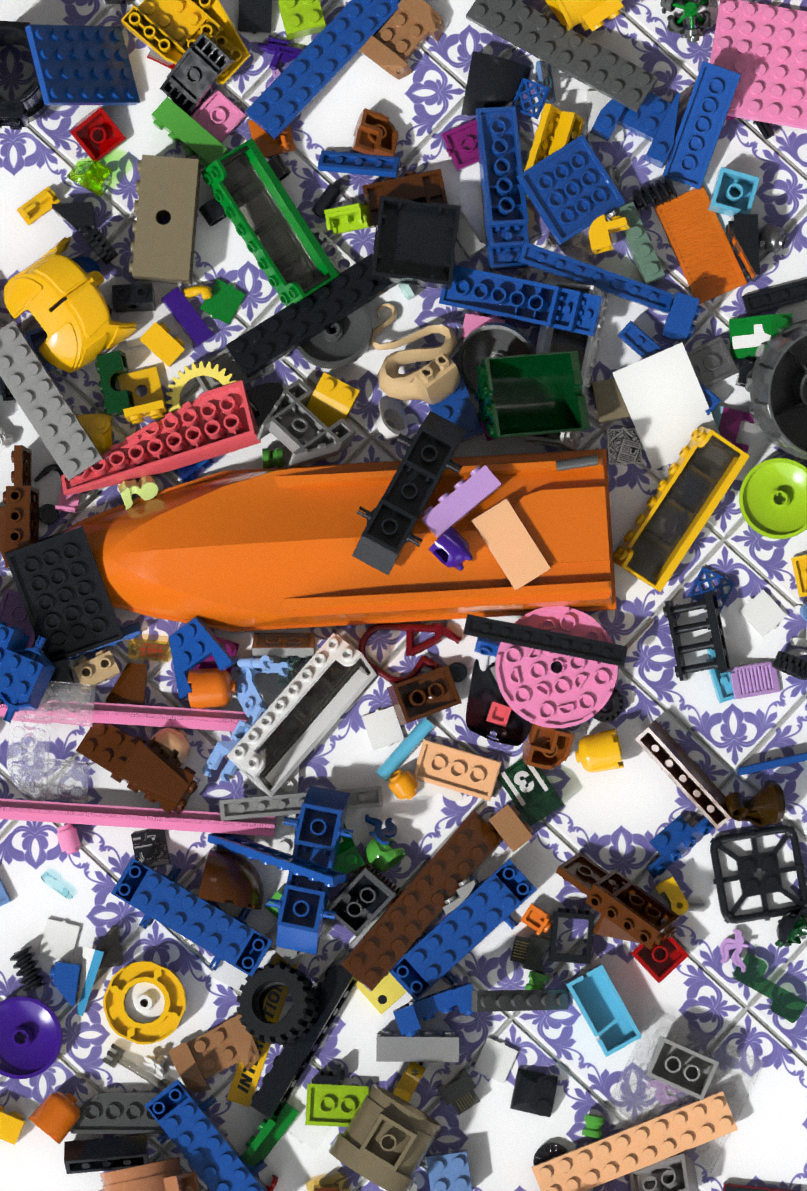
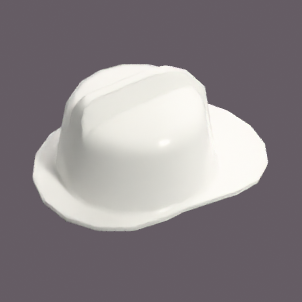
(391, 419)

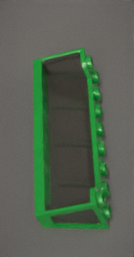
(269, 223)

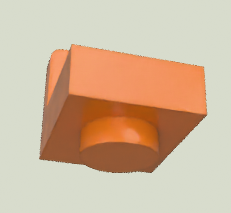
(537, 919)

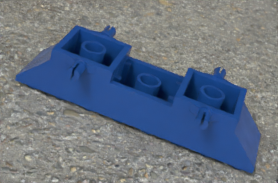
(318, 841)
(194, 918)
(462, 929)
(201, 1140)

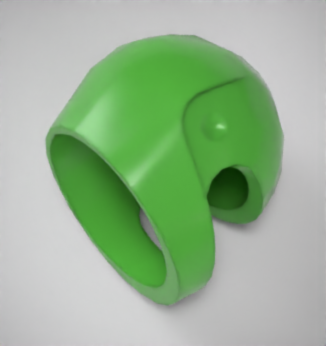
(383, 856)

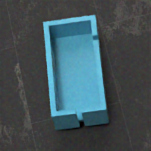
(603, 1010)

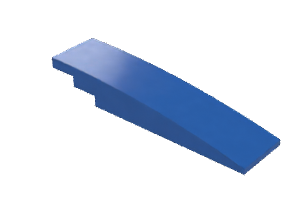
(502, 193)
(523, 300)

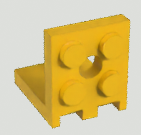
(147, 406)

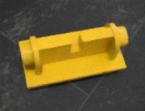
(38, 205)

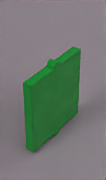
(224, 301)

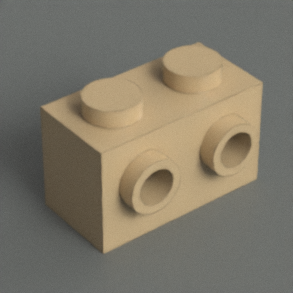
(97, 669)

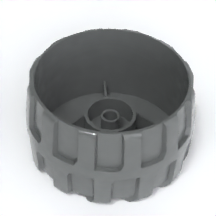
(780, 389)

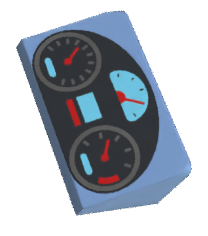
(545, 78)

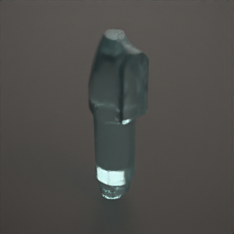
(52, 882)

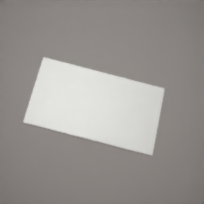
(664, 403)

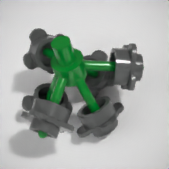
(690, 9)

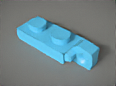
(721, 681)

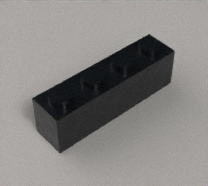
(105, 1154)

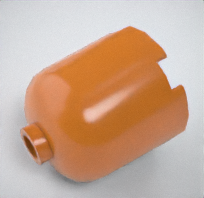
(210, 688)
(57, 1115)

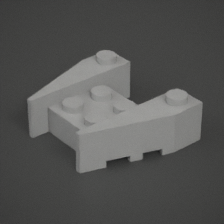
(302, 430)

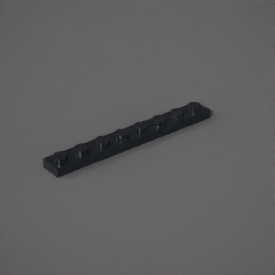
(545, 640)

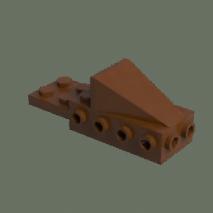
(21, 514)
(140, 766)
(625, 910)

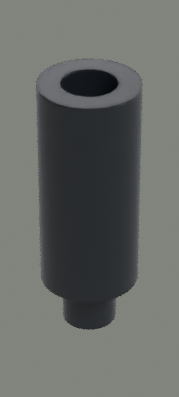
(327, 199)

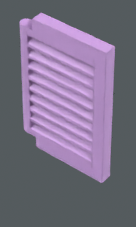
(754, 680)

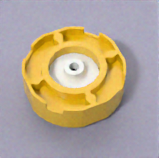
(165, 1002)

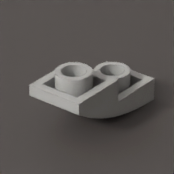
(463, 891)

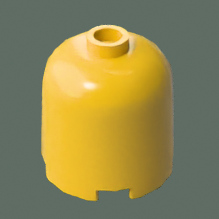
(600, 751)

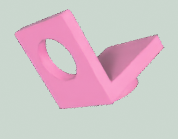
(68, 503)

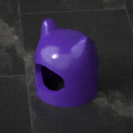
(451, 549)

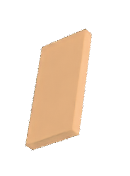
(511, 544)
(457, 770)

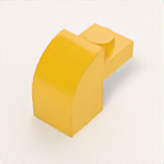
(601, 231)

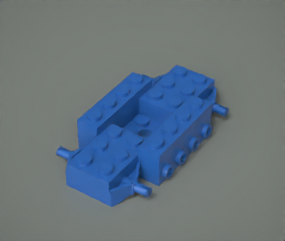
(22, 671)

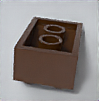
(424, 695)

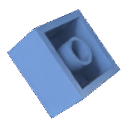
(449, 1171)

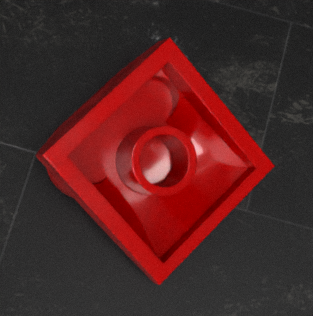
(97, 134)

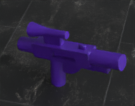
(280, 51)

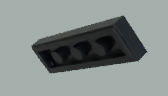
(775, 297)

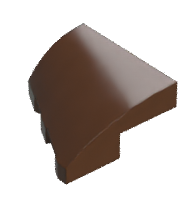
(130, 686)

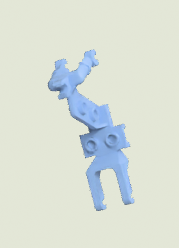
(252, 704)

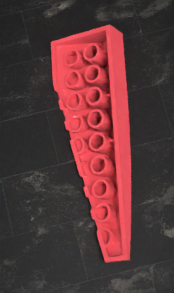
(198, 431)

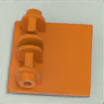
(269, 146)

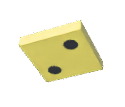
(384, 994)

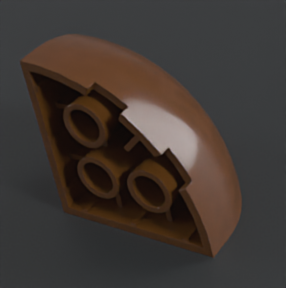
(231, 880)

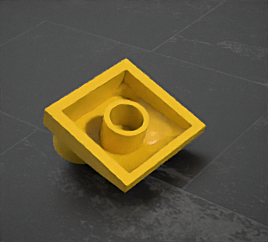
(99, 428)

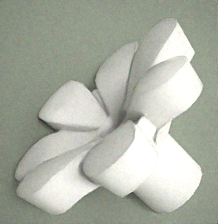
(155, 1065)

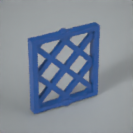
(541, 102)
(718, 577)

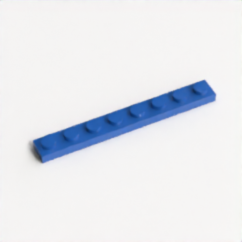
(592, 275)
(277, 858)

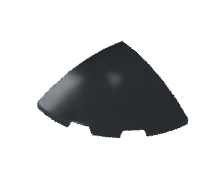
(492, 82)

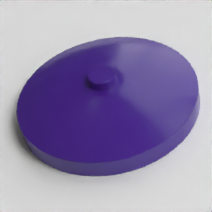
(28, 1037)

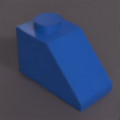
(66, 979)

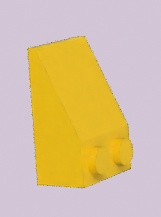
(332, 400)

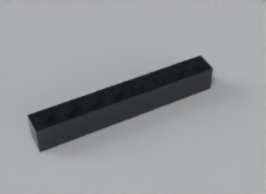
(296, 1056)

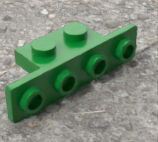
(269, 1135)

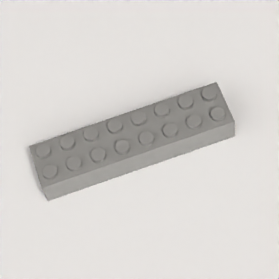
(45, 404)

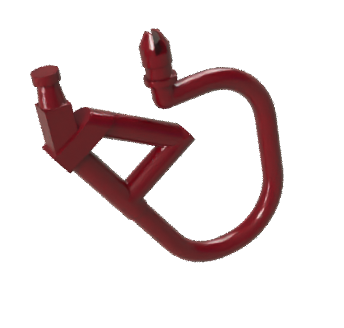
(411, 650)

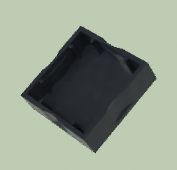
(415, 242)

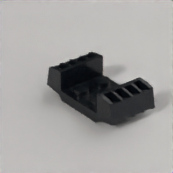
(196, 73)

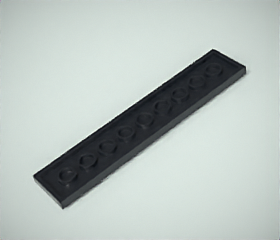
(306, 318)

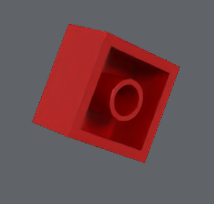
(661, 959)

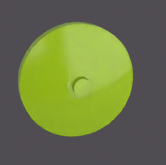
(775, 498)

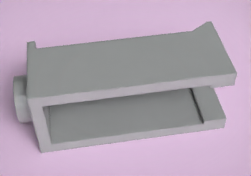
(468, 238)

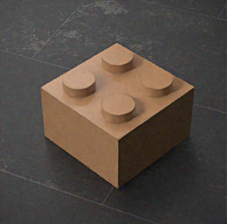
(510, 827)

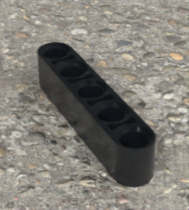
(213, 210)

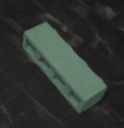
(640, 246)

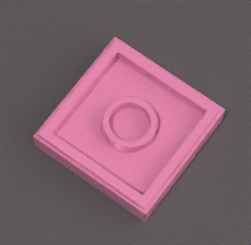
(218, 115)

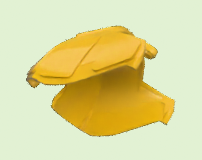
(79, 325)

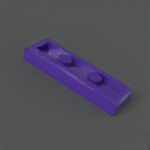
(187, 317)

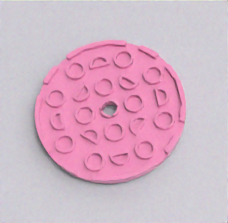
(552, 697)

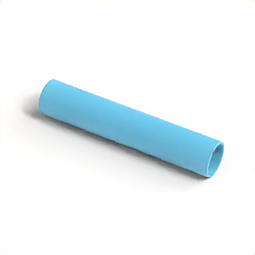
(405, 749)

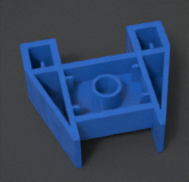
(653, 122)
(410, 1013)

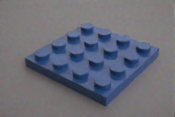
(570, 189)

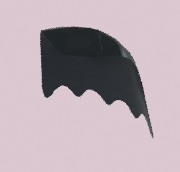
(482, 693)

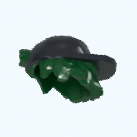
(791, 928)

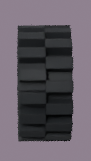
(100, 245)
(790, 665)
(606, 716)

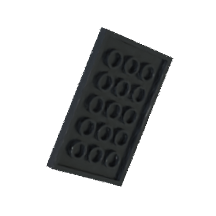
(64, 594)

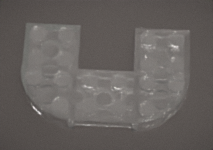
(30, 745)

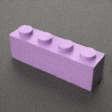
(461, 501)

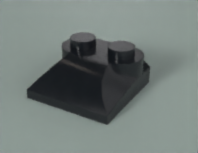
(534, 1092)

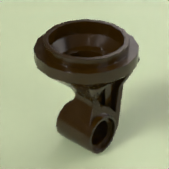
(762, 809)

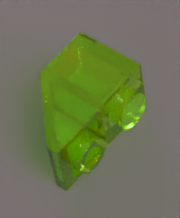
(91, 176)

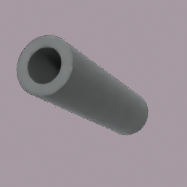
(577, 463)

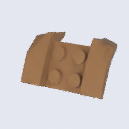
(402, 36)
(214, 1053)

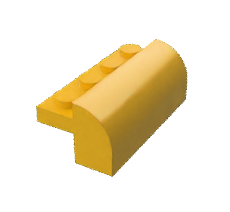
(554, 132)

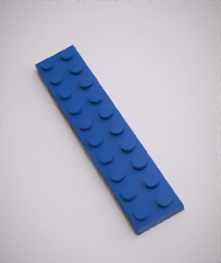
(319, 64)

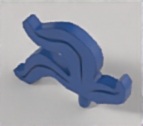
(379, 833)

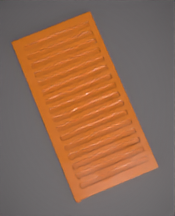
(700, 245)

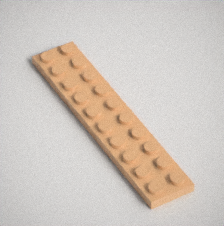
(637, 1146)

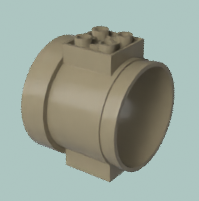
(386, 1140)

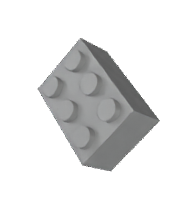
(681, 1068)

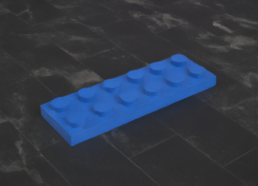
(701, 124)

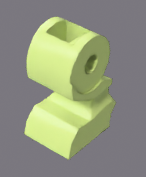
(145, 488)

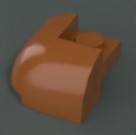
(375, 134)
(547, 747)

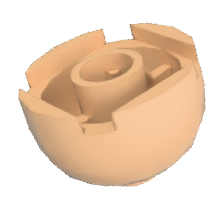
(172, 743)

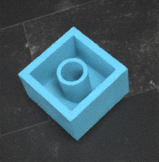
(733, 193)

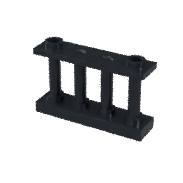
(715, 643)

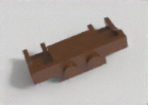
(412, 186)

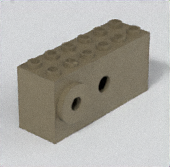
(170, 189)

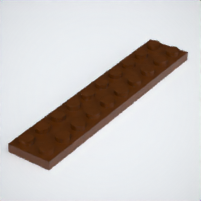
(421, 901)

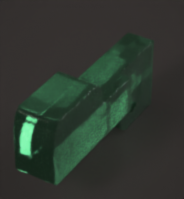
(782, 1001)

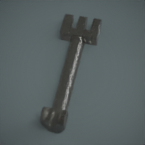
(118, 1058)

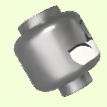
(771, 238)

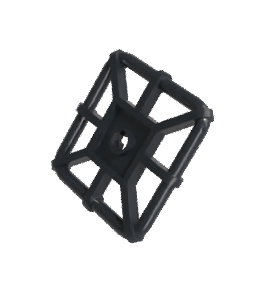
(749, 864)

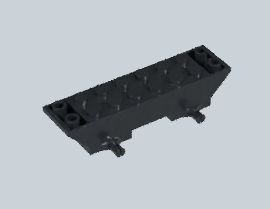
(408, 493)

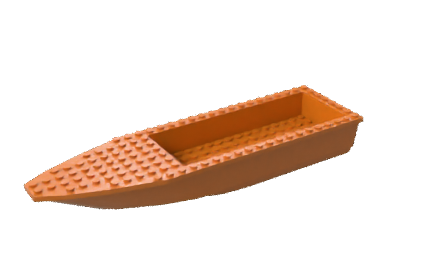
(281, 543)

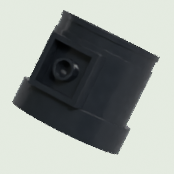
(29, 107)

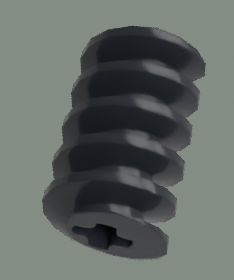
(653, 193)
(27, 969)

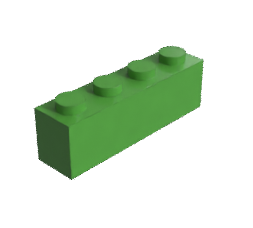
(188, 132)

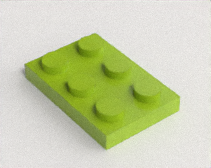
(333, 1103)

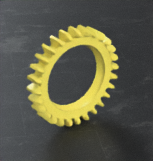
(189, 374)

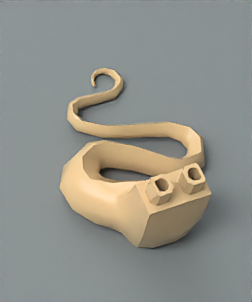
(428, 384)

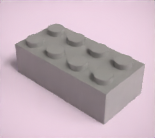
(417, 1048)

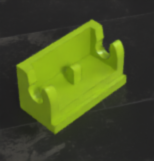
(347, 218)

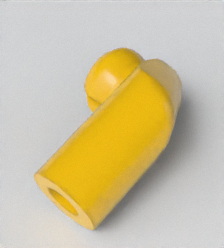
(203, 290)

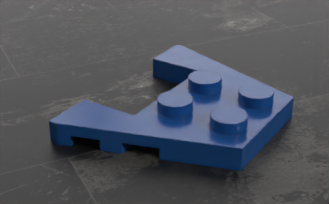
(192, 646)

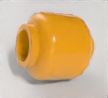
(403, 784)

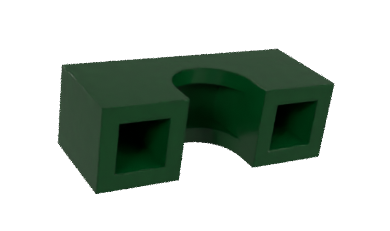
(110, 368)

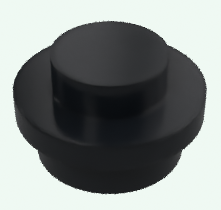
(458, 671)

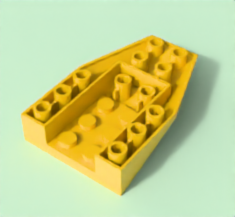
(174, 26)

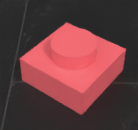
(498, 714)

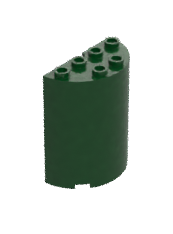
(531, 395)

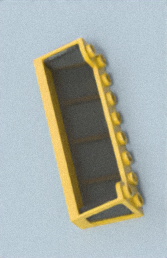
(680, 507)

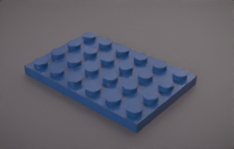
(82, 65)

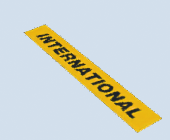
(246, 1080)

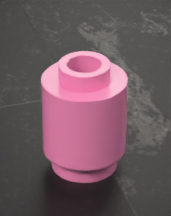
(68, 839)

